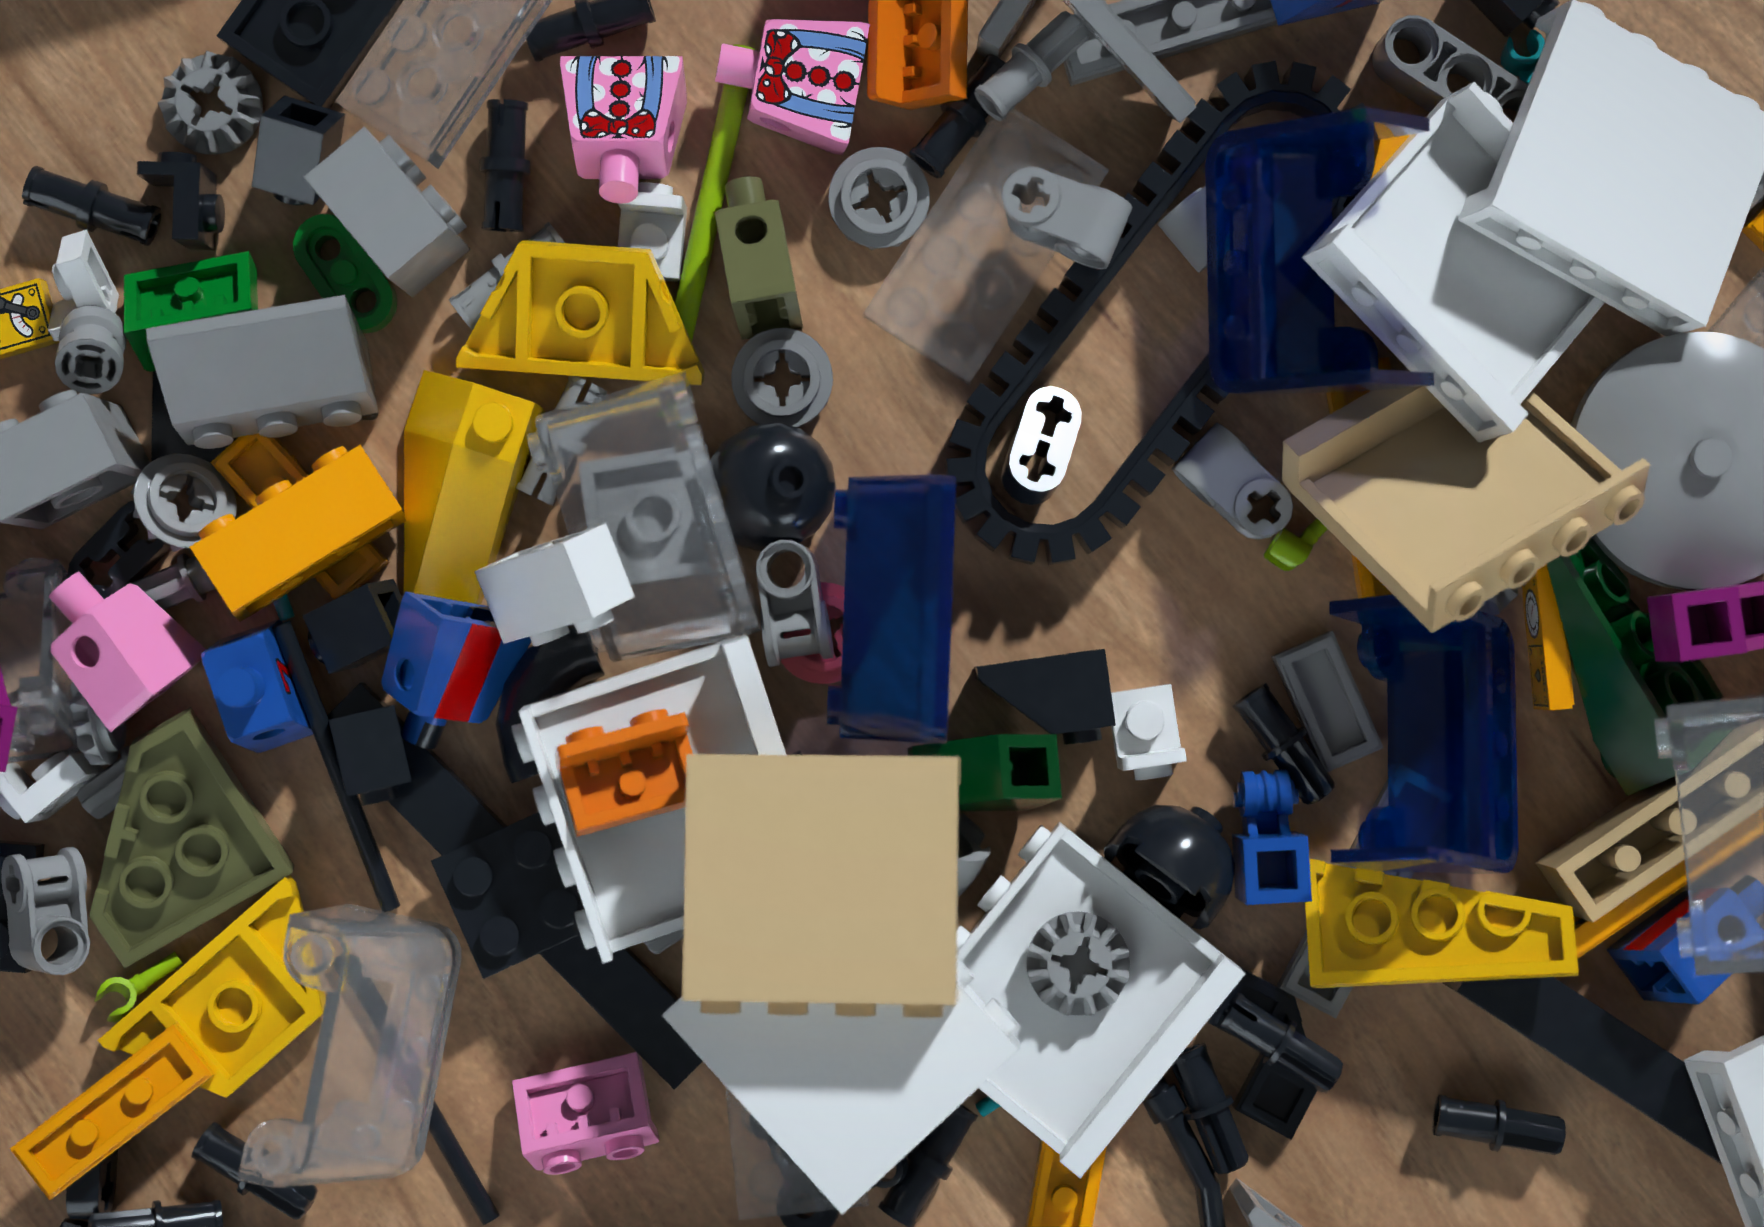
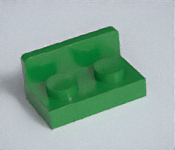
(186, 294)

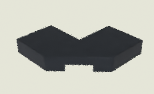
(1270, 1092)

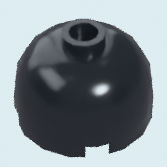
(774, 484)
(1177, 859)

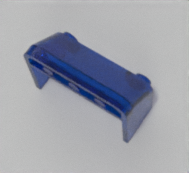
(1263, 212)
(895, 608)
(1446, 742)

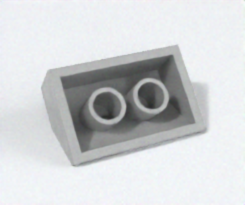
(264, 371)

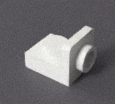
(656, 223)
(80, 279)
(1146, 732)
(55, 786)

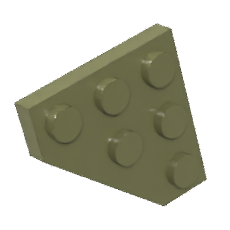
(179, 842)

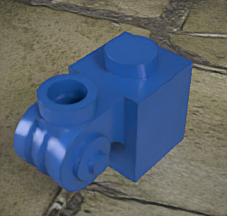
(1268, 857)

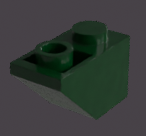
(1003, 770)

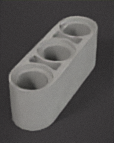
(1440, 56)

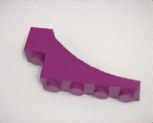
(1707, 622)

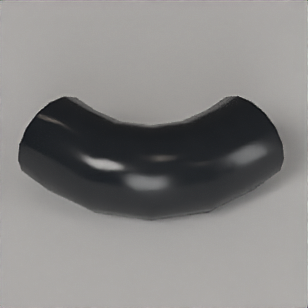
(541, 674)

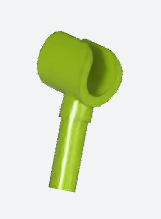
(1289, 550)
(136, 985)

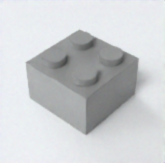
(379, 202)
(65, 459)

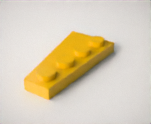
(1413, 931)

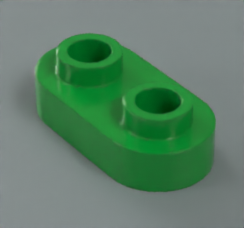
(346, 274)

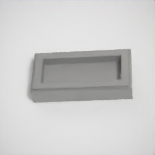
(1327, 701)

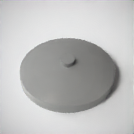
(1699, 421)

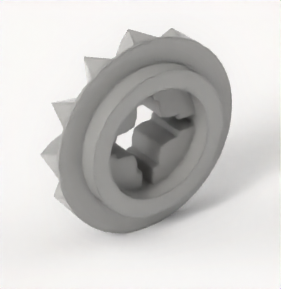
(216, 131)
(891, 171)
(760, 358)
(163, 481)
(93, 737)
(1063, 936)

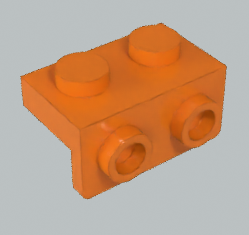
(917, 52)
(624, 771)

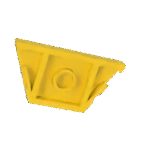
(582, 316)
(231, 997)

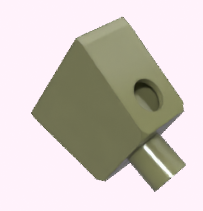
(757, 260)

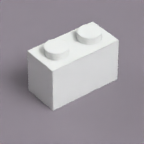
(556, 586)

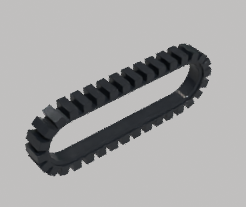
(1157, 187)

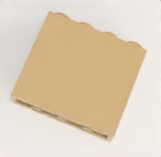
(1452, 515)
(821, 883)

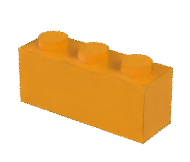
(297, 531)

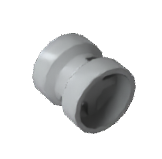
(90, 350)

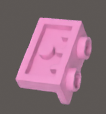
(584, 1114)

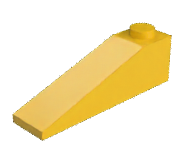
(460, 481)

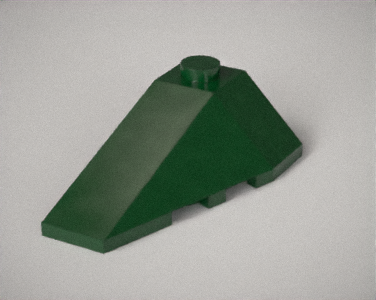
(1618, 668)

